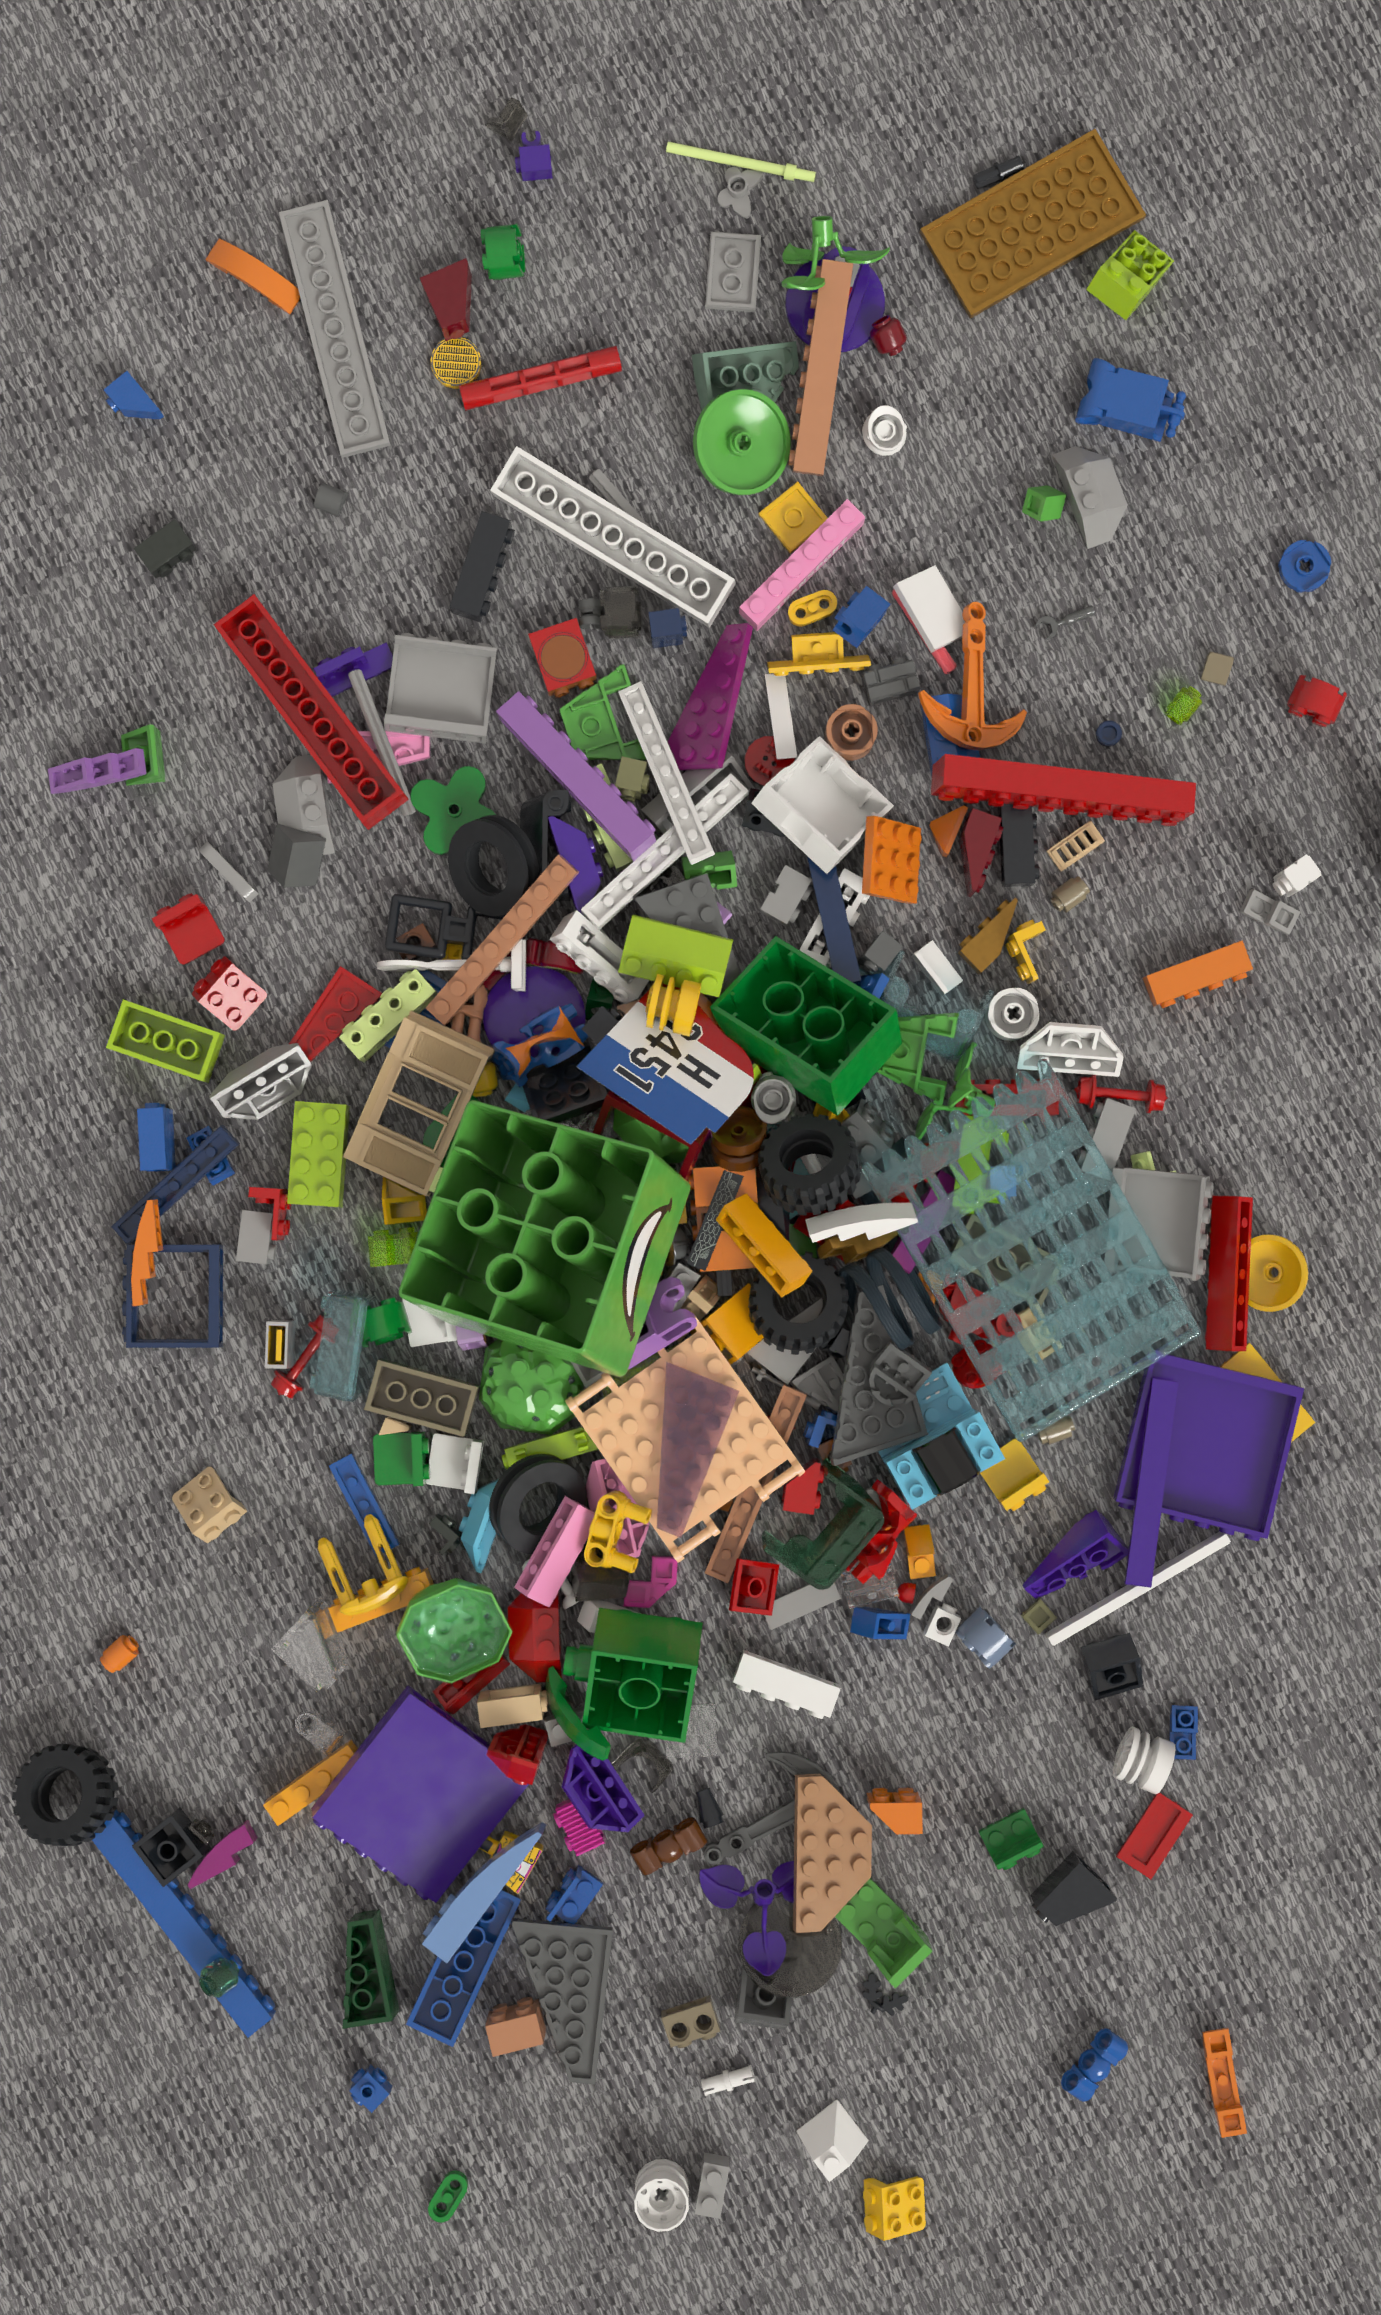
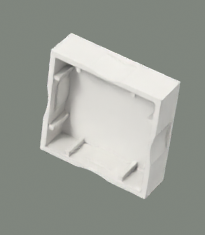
(821, 804)

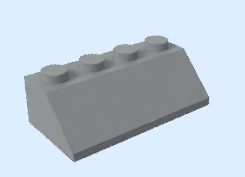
(699, 784)

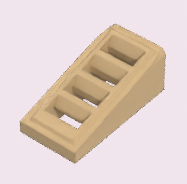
(1093, 832)

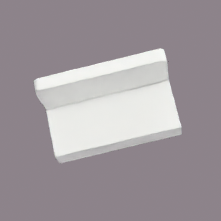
(937, 968)

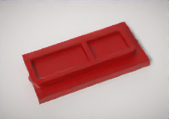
(1154, 1835)

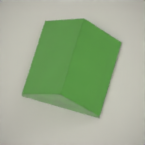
(149, 740)

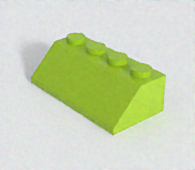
(675, 952)

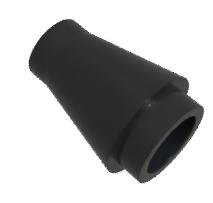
(708, 1808)

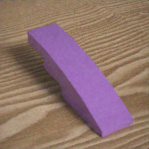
(97, 771)

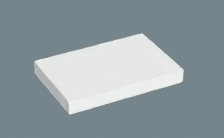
(931, 608)

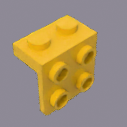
(1017, 949)
(1014, 1476)
(894, 2207)

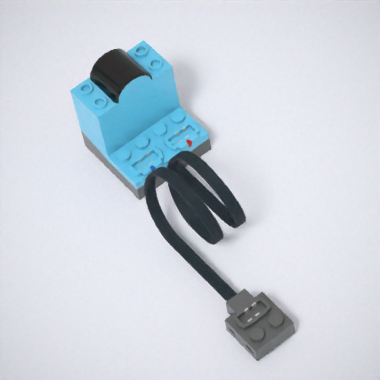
(957, 1436)

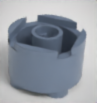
(985, 1637)

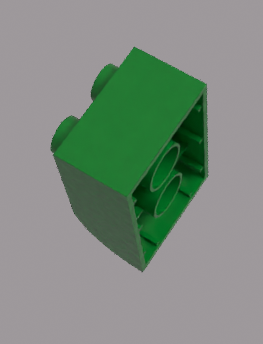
(808, 1024)

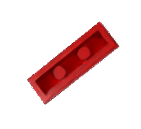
(457, 1694)

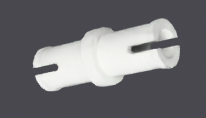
(728, 2080)

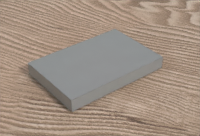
(733, 271)

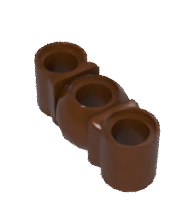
(668, 1846)

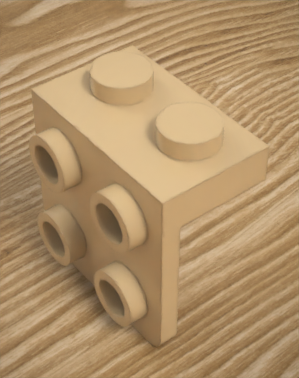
(207, 1505)

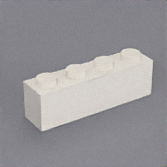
(787, 1684)

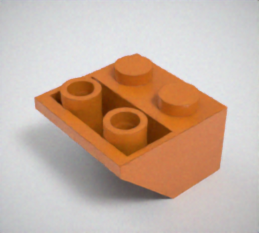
(898, 1810)

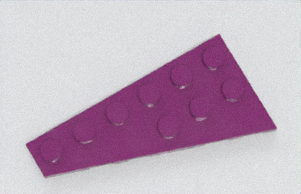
(707, 719)

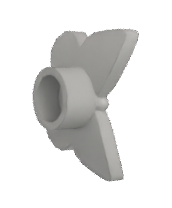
(738, 190)

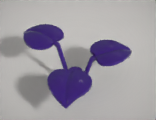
(724, 1885)

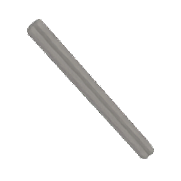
(379, 735)

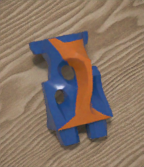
(516, 1059)

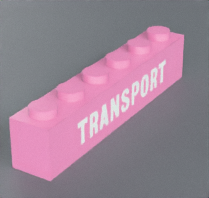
(802, 565)

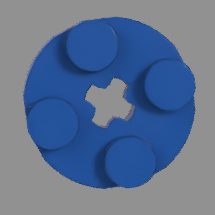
(1307, 552)

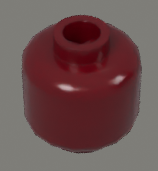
(888, 335)

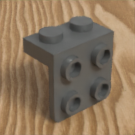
(869, 1131)

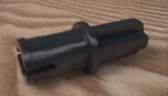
(998, 172)

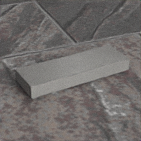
(799, 1603)

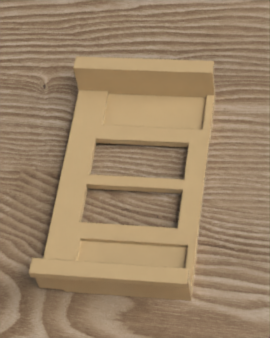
(436, 1054)

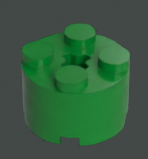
(504, 252)
(385, 1322)

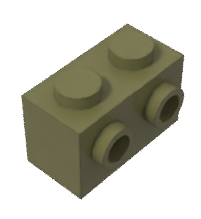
(632, 779)

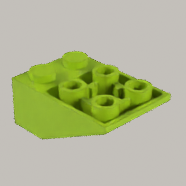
(1129, 275)

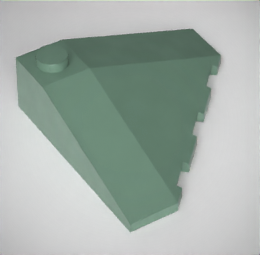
(744, 368)

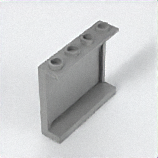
(440, 688)
(1171, 1213)

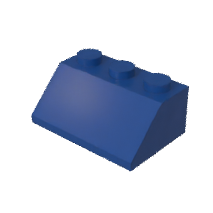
(936, 743)

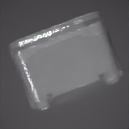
(314, 1647)

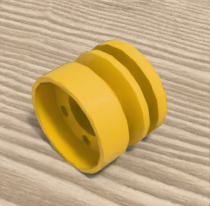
(673, 1004)

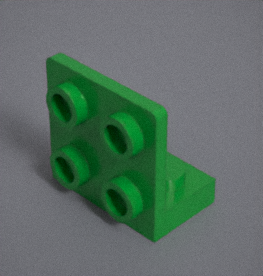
(1011, 1839)

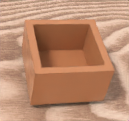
(515, 2026)

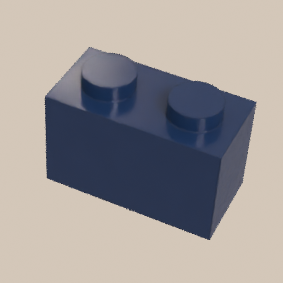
(667, 628)

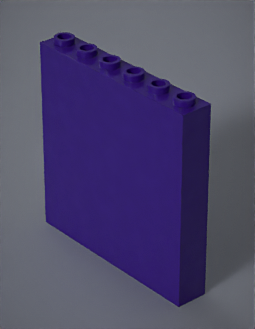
(1224, 1446)
(418, 1796)

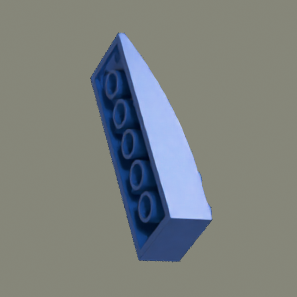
(454, 1985)

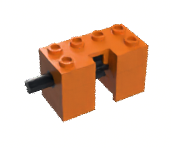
(726, 1254)

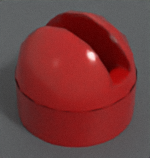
(907, 1592)

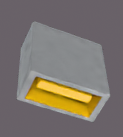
(280, 1344)

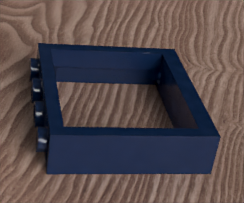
(215, 1320)

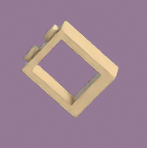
(512, 1705)

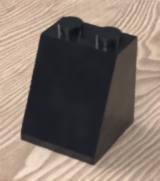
(1071, 1892)

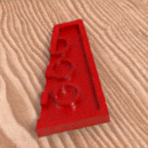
(336, 1007)

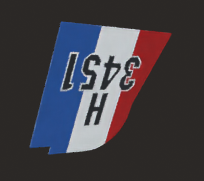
(673, 1076)

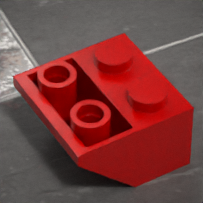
(801, 1492)

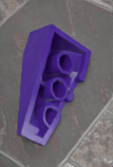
(1084, 1546)

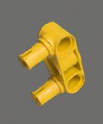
(607, 1529)

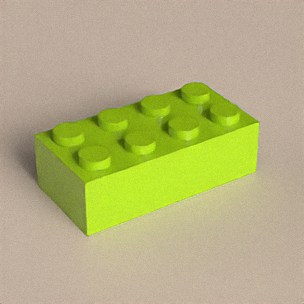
(165, 1041)
(318, 1153)

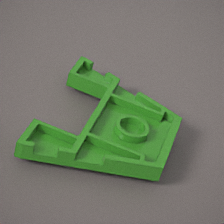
(592, 724)
(907, 1061)

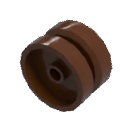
(739, 1140)

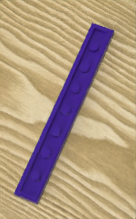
(1151, 1482)

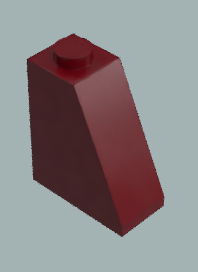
(450, 298)

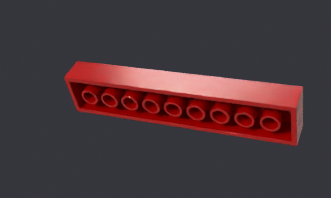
(311, 712)
(1062, 789)

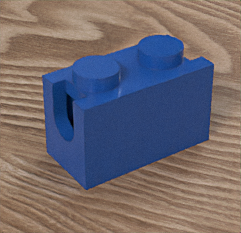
(861, 616)

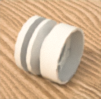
(1144, 1760)
(658, 2208)

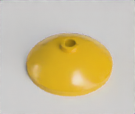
(1279, 1292)

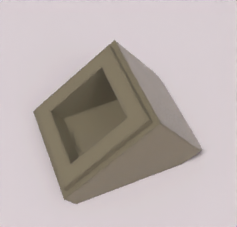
(1217, 668)

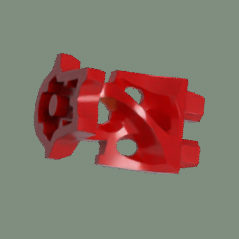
(897, 1517)

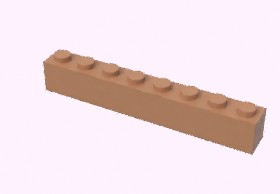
(822, 368)

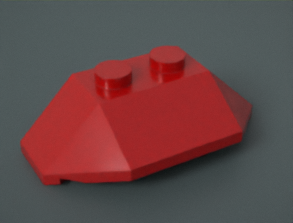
(535, 1636)
(519, 1752)

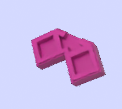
(663, 1578)

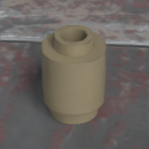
(1069, 894)
(1057, 1431)

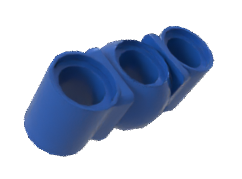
(1094, 2065)

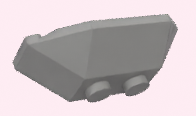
(1092, 493)
(303, 799)
(262, 1083)

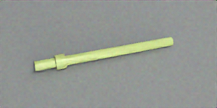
(789, 171)

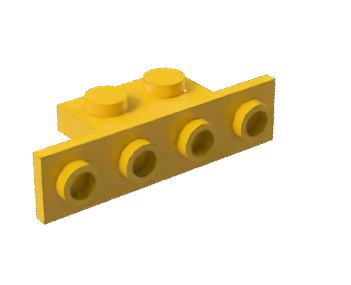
(817, 653)

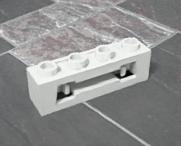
(853, 885)
(597, 956)

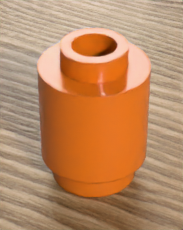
(119, 1653)

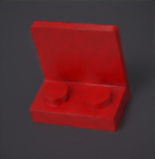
(279, 1198)

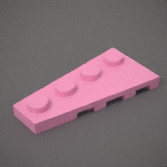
(406, 747)

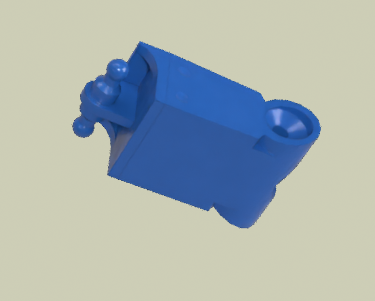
(1130, 402)

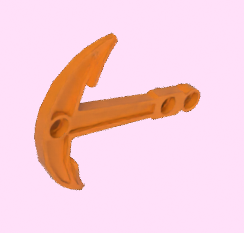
(972, 715)

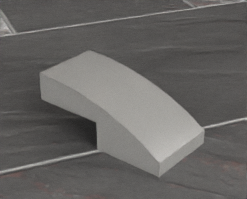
(1269, 912)
(936, 1590)

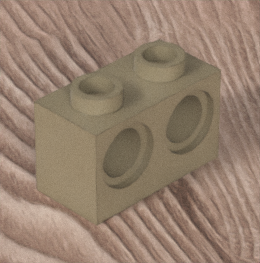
(688, 2014)

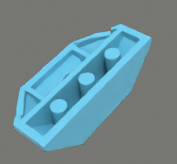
(477, 1527)

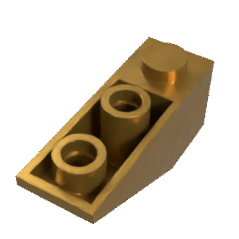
(988, 943)

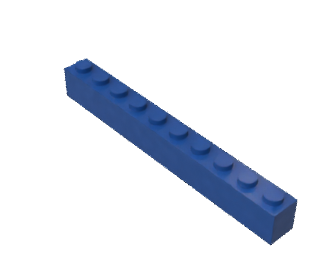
(182, 1923)

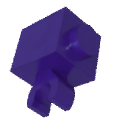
(534, 159)

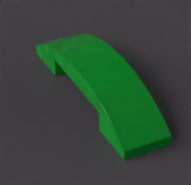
(589, 1740)

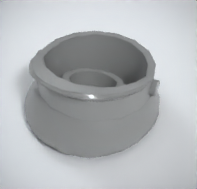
(773, 1099)

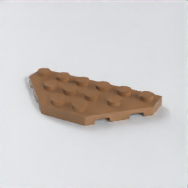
(829, 1853)

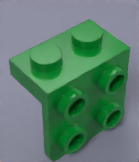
(401, 1458)

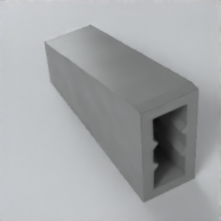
(784, 1363)

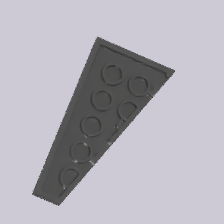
(693, 907)

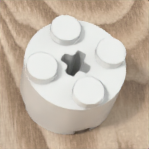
(1026, 1013)

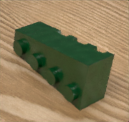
(368, 1976)

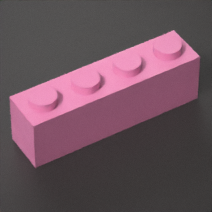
(556, 1552)

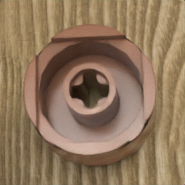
(863, 726)

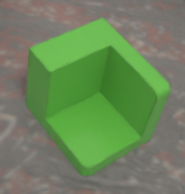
(1044, 503)

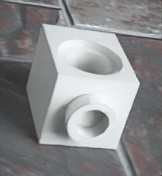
(945, 1635)

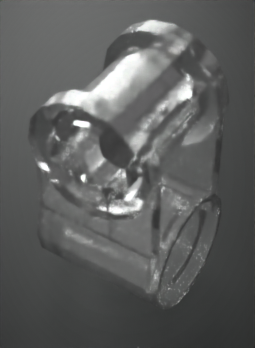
(320, 1732)

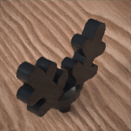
(872, 1996)

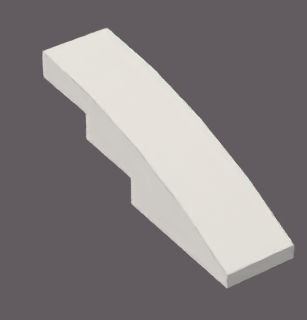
(869, 1219)

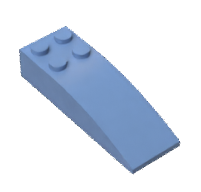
(465, 1909)

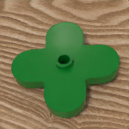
(436, 800)

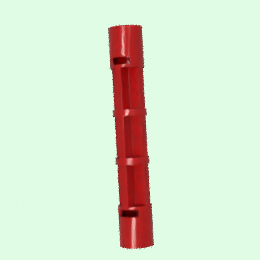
(540, 378)

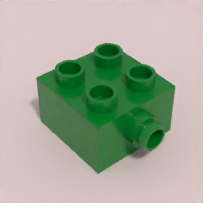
(638, 1674)

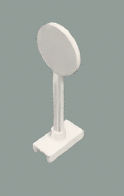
(515, 964)

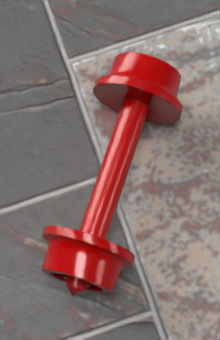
(1153, 1096)
(286, 1383)

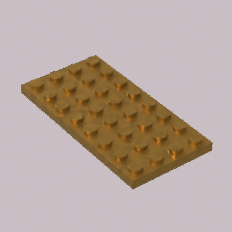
(1032, 223)

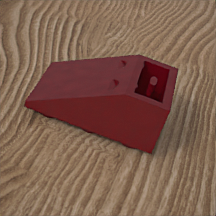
(976, 841)

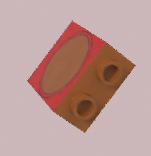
(563, 658)

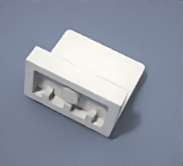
(427, 1327)
(455, 1462)

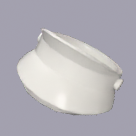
(884, 431)

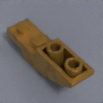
(853, 1248)

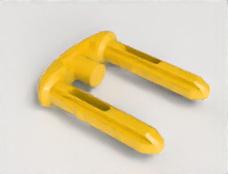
(374, 1596)

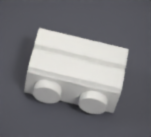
(1296, 876)

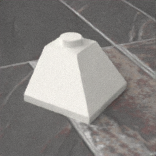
(832, 2139)

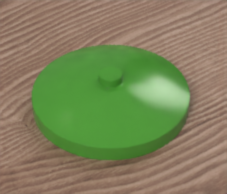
(741, 442)

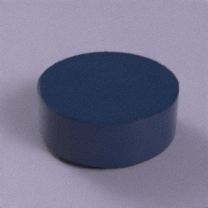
(1108, 733)

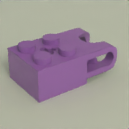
(661, 1323)

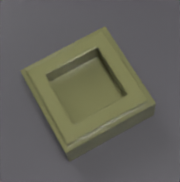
(1038, 1616)

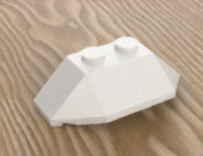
(1072, 1050)

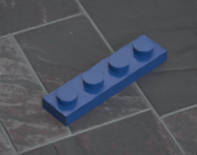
(361, 1497)

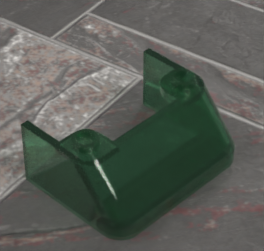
(840, 1542)

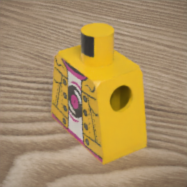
(519, 1877)

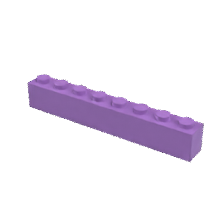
(577, 776)

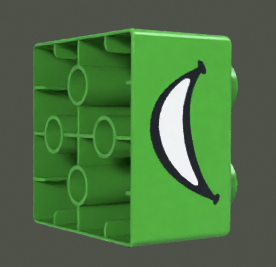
(546, 1237)

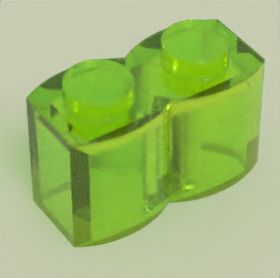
(391, 1248)

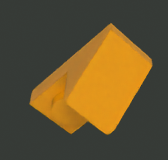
(919, 1551)

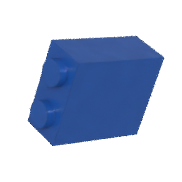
(156, 1138)

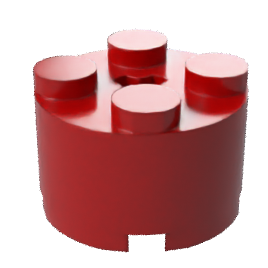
(1316, 700)

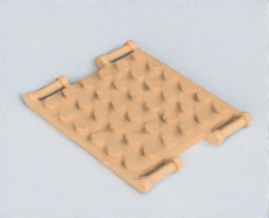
(630, 1427)

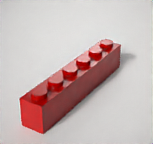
(1229, 1273)

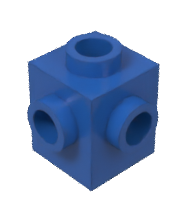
(370, 2087)

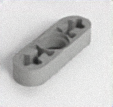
(228, 871)

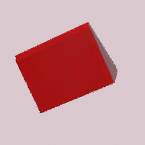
(754, 1587)

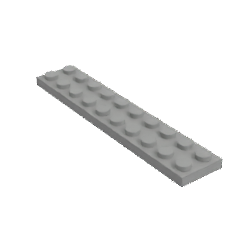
(334, 328)

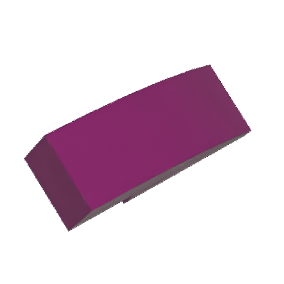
(224, 1853)

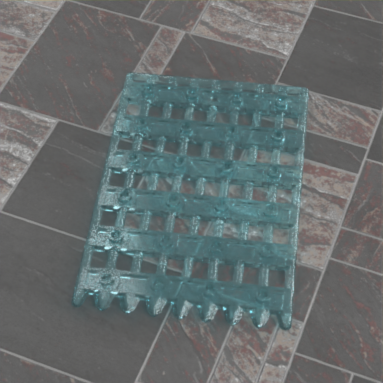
(1044, 1272)

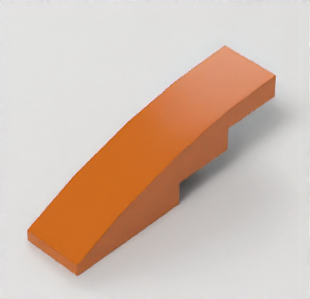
(147, 1241)

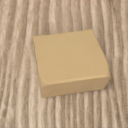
(394, 1425)

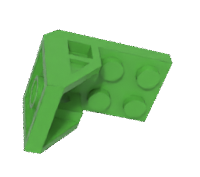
(886, 1931)

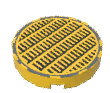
(455, 362)

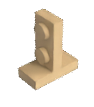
(701, 1299)

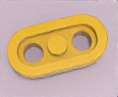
(811, 607)

